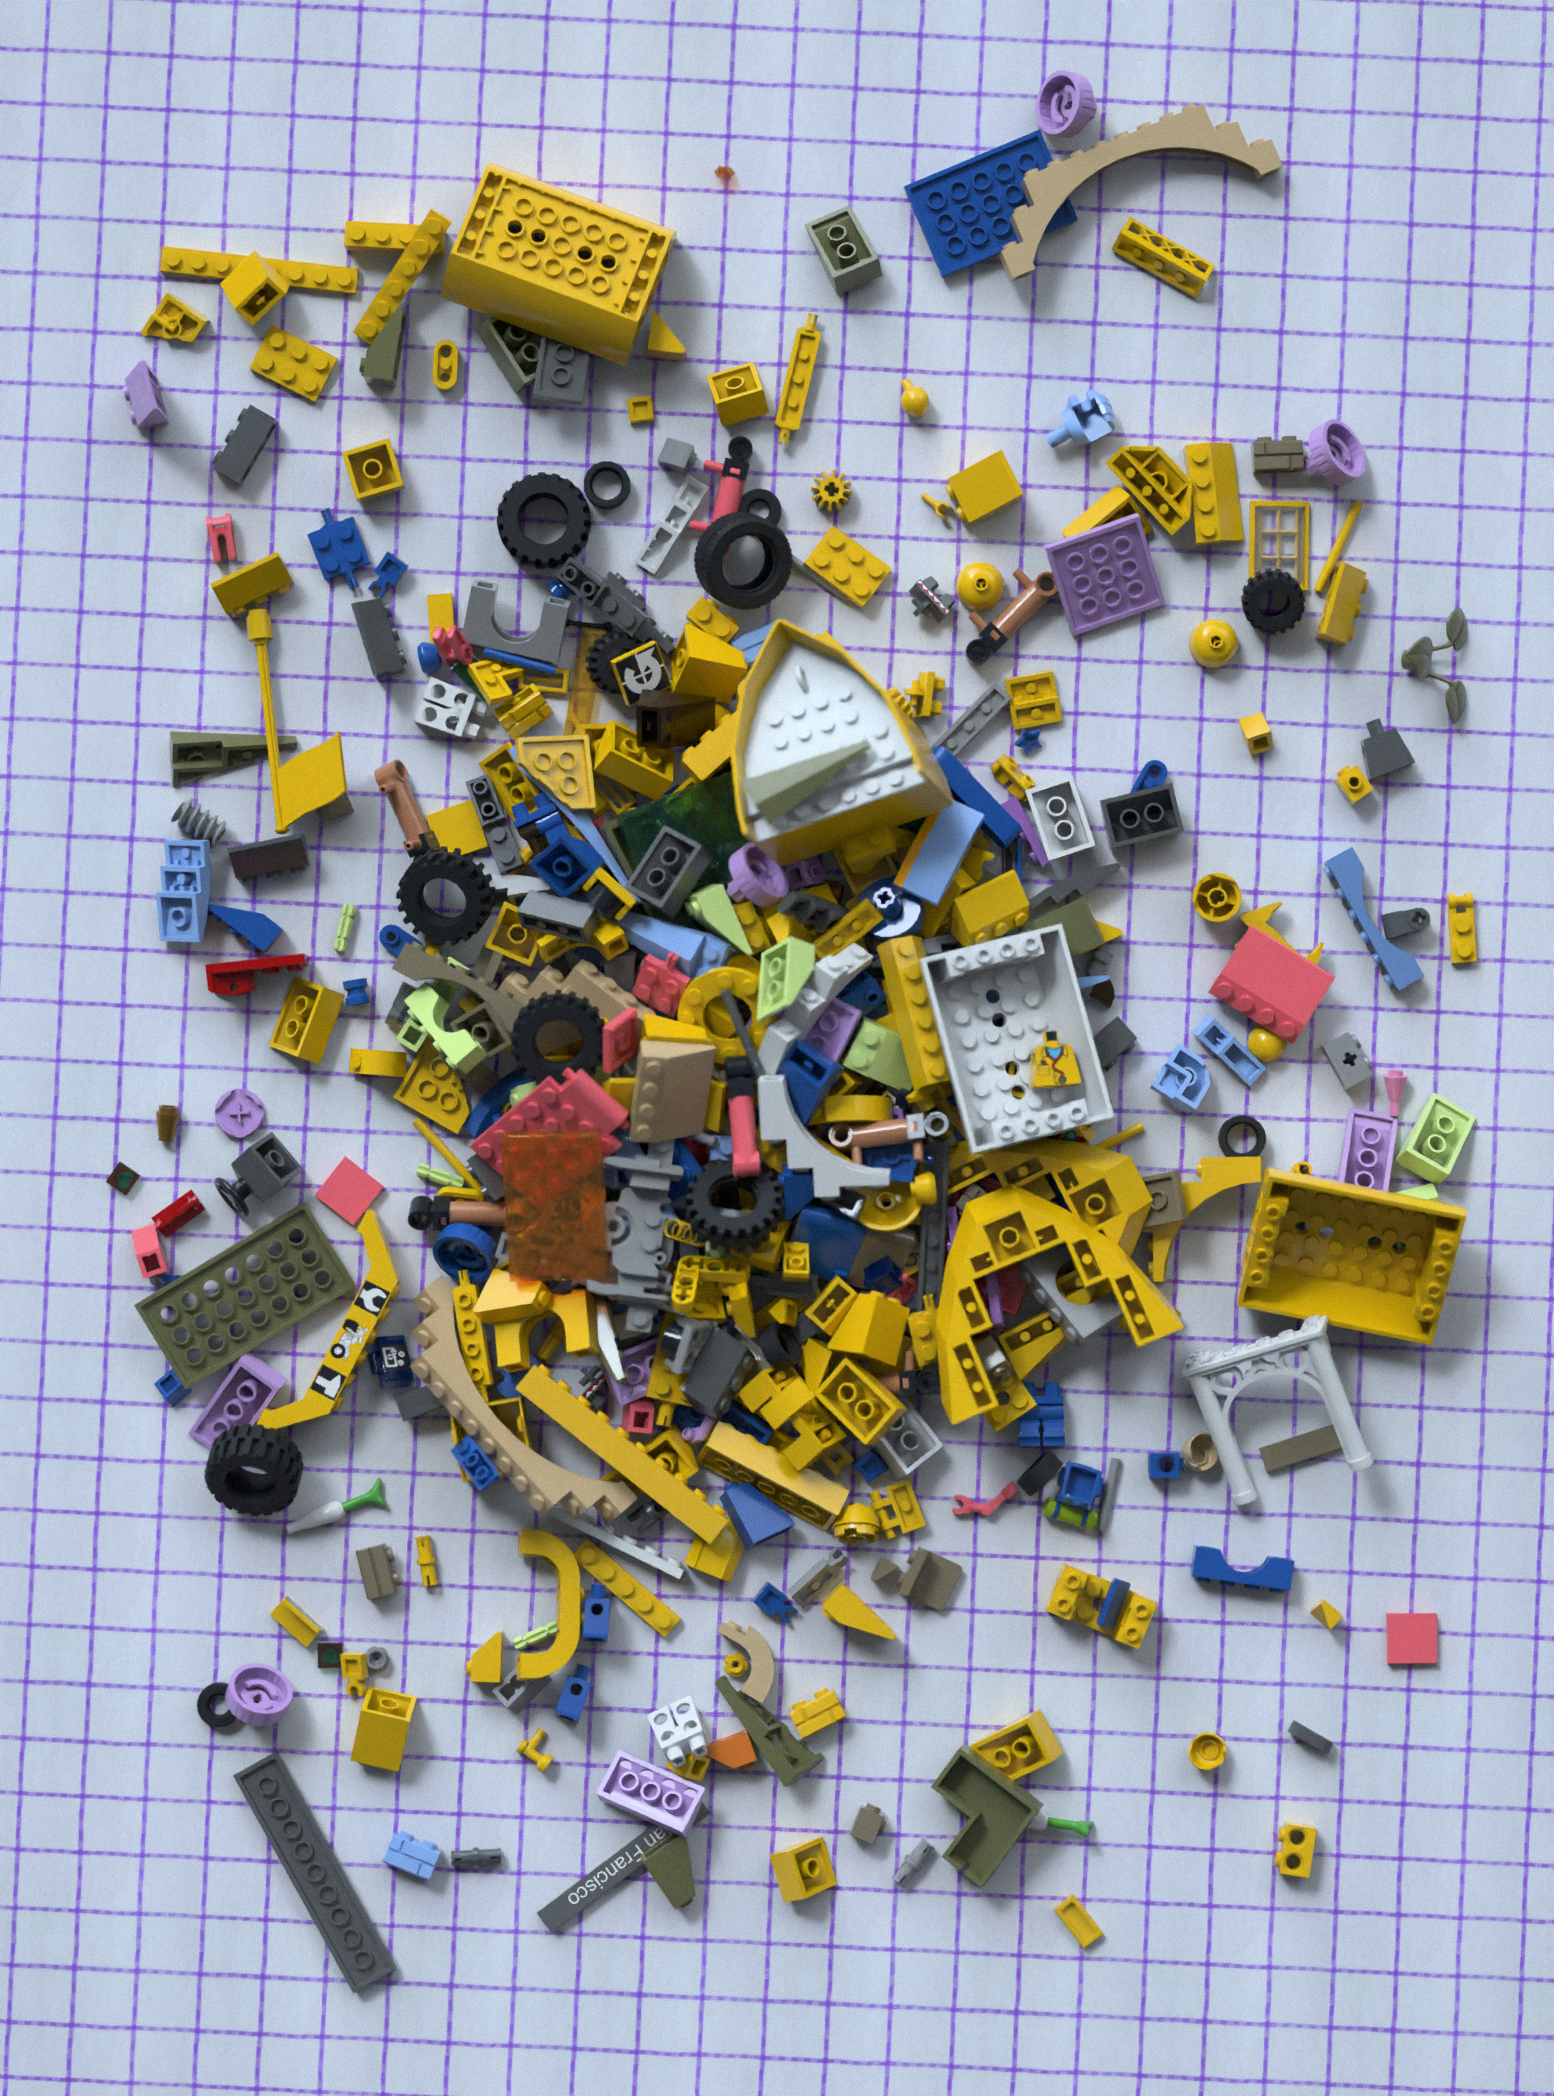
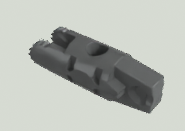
(655, 1516)

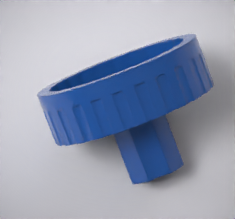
(885, 899)
(459, 1246)

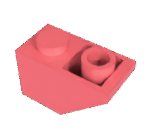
(149, 1251)
(638, 1415)

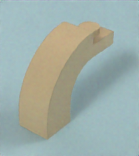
(762, 1670)

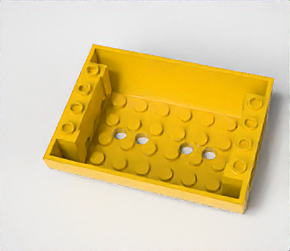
(546, 282)
(1341, 1272)

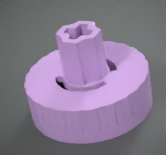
(1067, 94)
(1335, 453)
(756, 877)
(254, 1705)

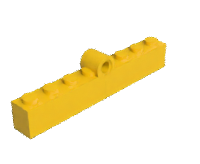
(715, 746)

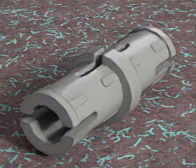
(913, 1862)

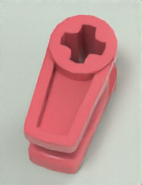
(216, 532)
(452, 646)

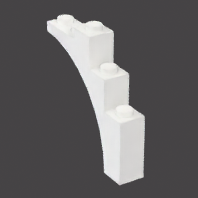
(824, 984)
(830, 1171)

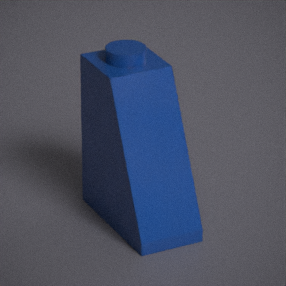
(753, 1514)

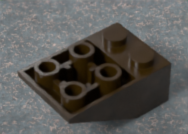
(673, 718)

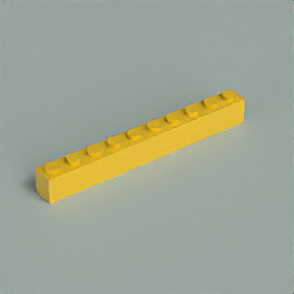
(622, 1453)

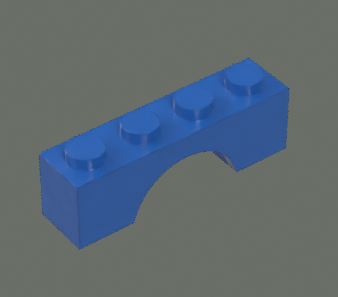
(1272, 1573)

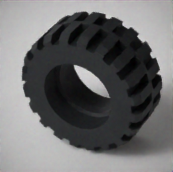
(553, 488)
(258, 1449)

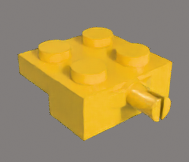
(924, 1333)

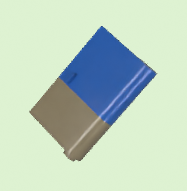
(846, 1246)

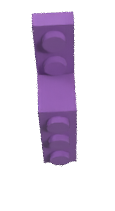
(1028, 834)
(991, 1287)

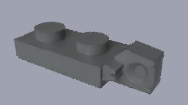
(773, 1285)

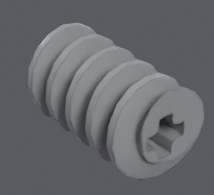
(199, 822)

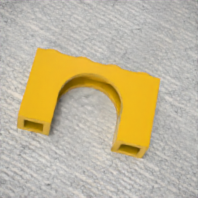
(580, 1326)

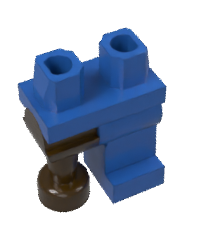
(539, 823)

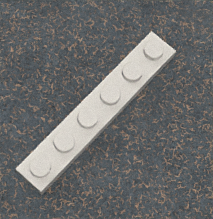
(626, 1544)

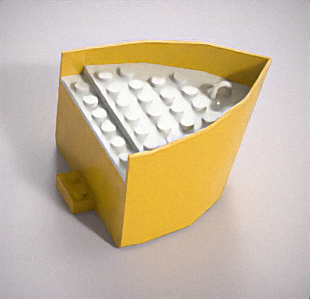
(811, 701)

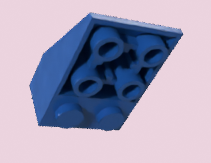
(808, 1077)

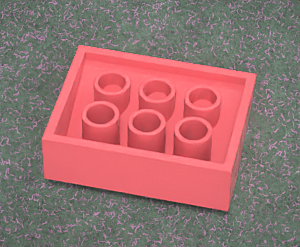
(1271, 984)

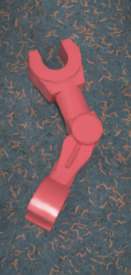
(984, 1508)

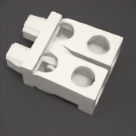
(458, 708)
(680, 1739)

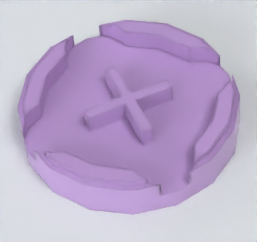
(239, 1113)

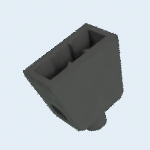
(1384, 751)

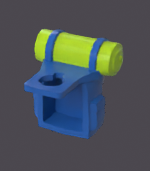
(1075, 1496)

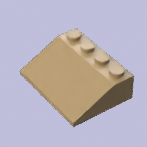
(670, 1090)

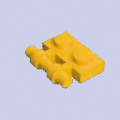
(905, 1507)

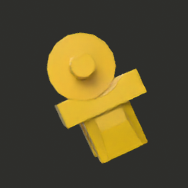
(922, 693)
(924, 1099)

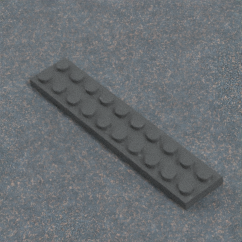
(315, 1871)

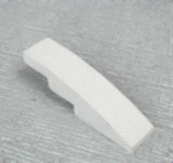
(671, 524)

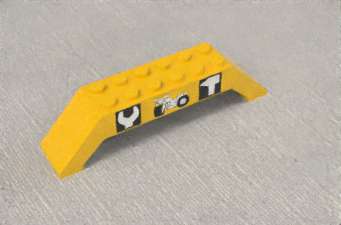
(352, 1337)

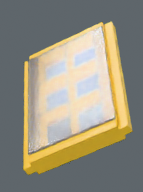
(1279, 538)

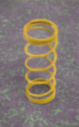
(681, 1224)

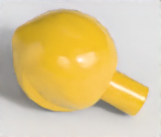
(914, 399)

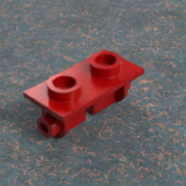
(178, 1213)

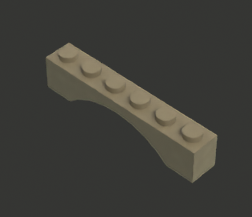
(420, 966)

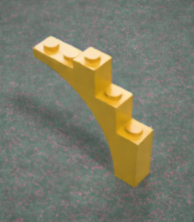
(1216, 1176)

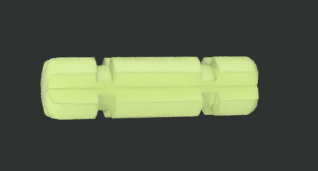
(344, 927)
(439, 1176)
(535, 1636)

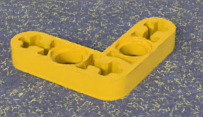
(695, 1274)

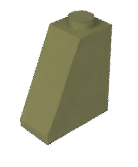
(671, 1869)

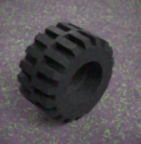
(1278, 621)
(599, 655)

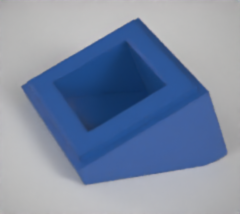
(172, 1388)

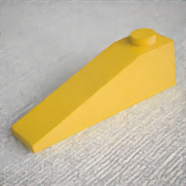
(671, 1449)

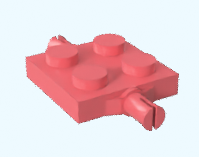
(661, 984)

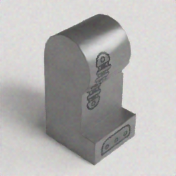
(398, 1013)

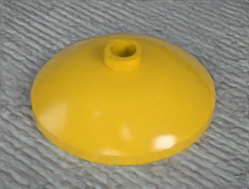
(891, 1218)

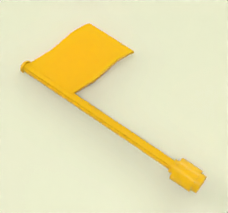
(310, 777)

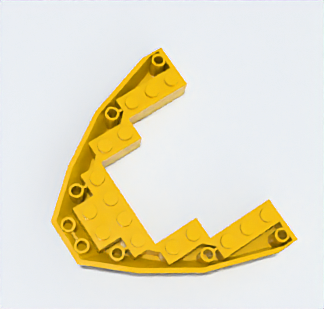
(1099, 1189)
(1007, 1230)

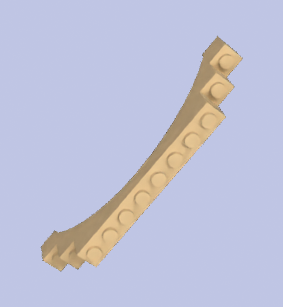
(1179, 133)
(607, 997)
(534, 1476)

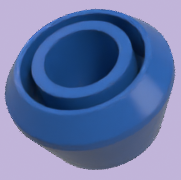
(429, 658)

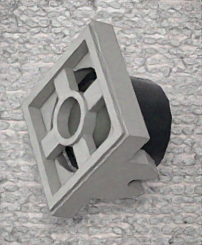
(684, 1341)

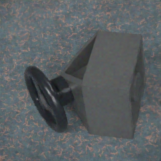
(260, 1173)

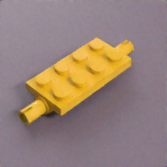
(664, 1383)

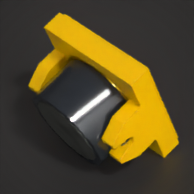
(608, 895)

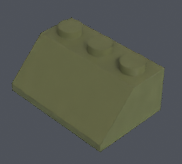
(513, 351)

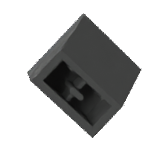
(492, 1181)

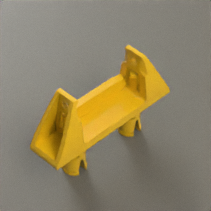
(1258, 919)

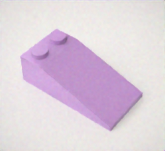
(145, 397)
(1368, 1149)
(239, 1399)

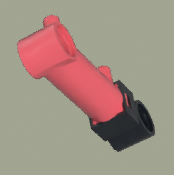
(732, 482)
(742, 1116)

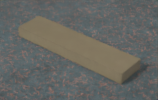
(1300, 1448)

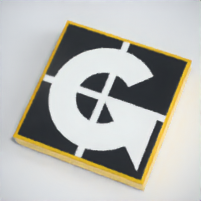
(640, 670)

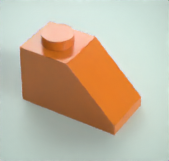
(733, 1751)

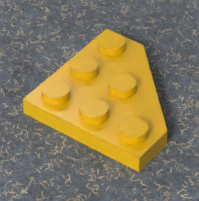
(561, 767)
(434, 1089)

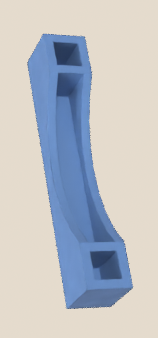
(1398, 965)

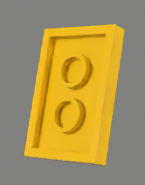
(293, 363)
(847, 566)

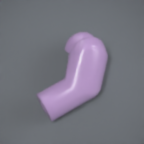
(700, 1433)

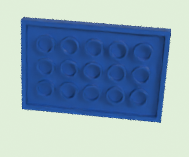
(970, 203)

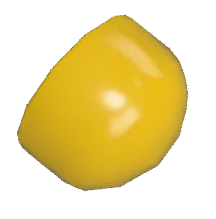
(1266, 1044)
(1207, 1751)

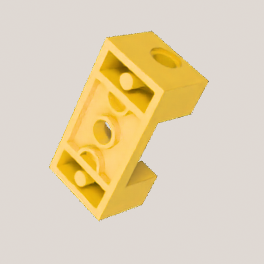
(815, 1424)
(1074, 1598)

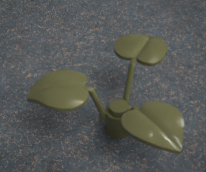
(1419, 659)

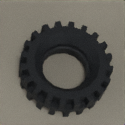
(461, 872)
(550, 1008)
(727, 1230)

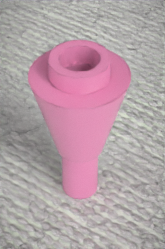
(1395, 1084)

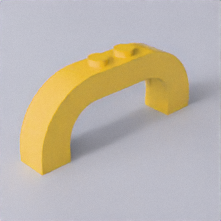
(569, 1594)

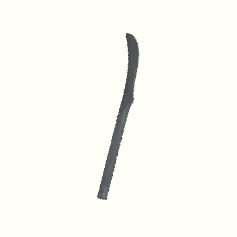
(743, 1034)

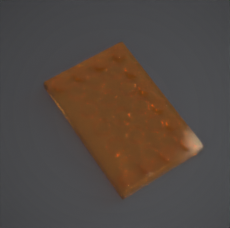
(555, 1204)

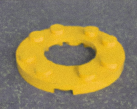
(710, 984)

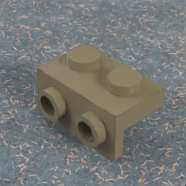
(488, 966)

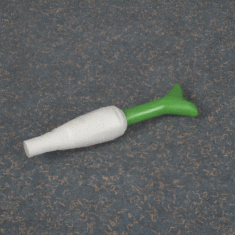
(335, 1510)
(1043, 1821)

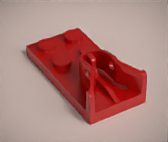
(224, 975)

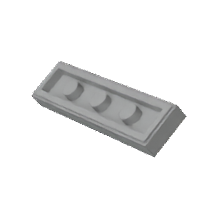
(974, 720)

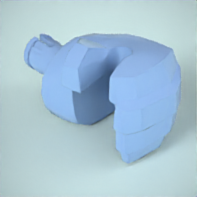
(1084, 420)

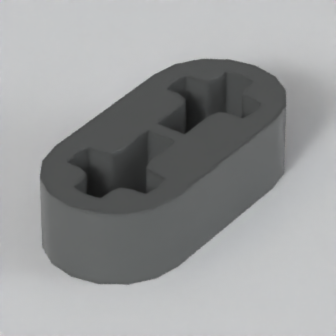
(1310, 1737)

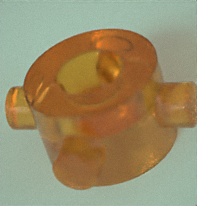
(724, 172)

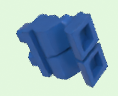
(1049, 1412)

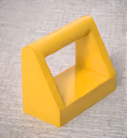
(786, 925)

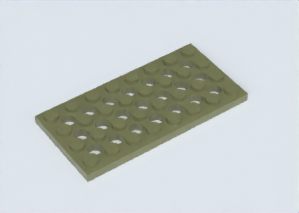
(254, 1333)

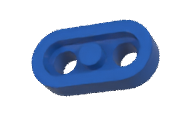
(1146, 781)
(401, 938)

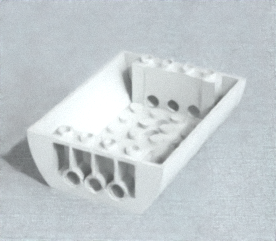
(1035, 996)

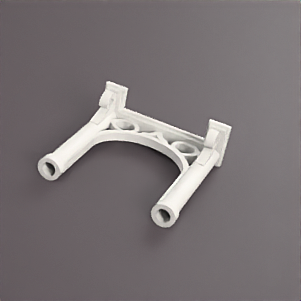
(1204, 1368)

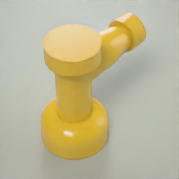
(528, 1749)

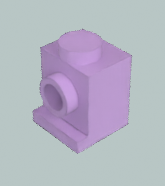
(811, 873)

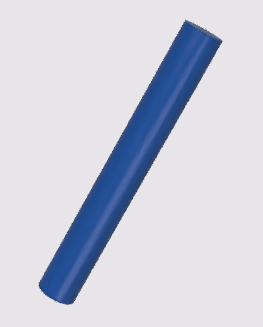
(519, 661)

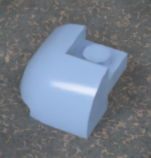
(1183, 1079)

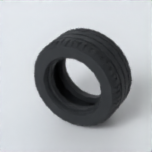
(770, 579)

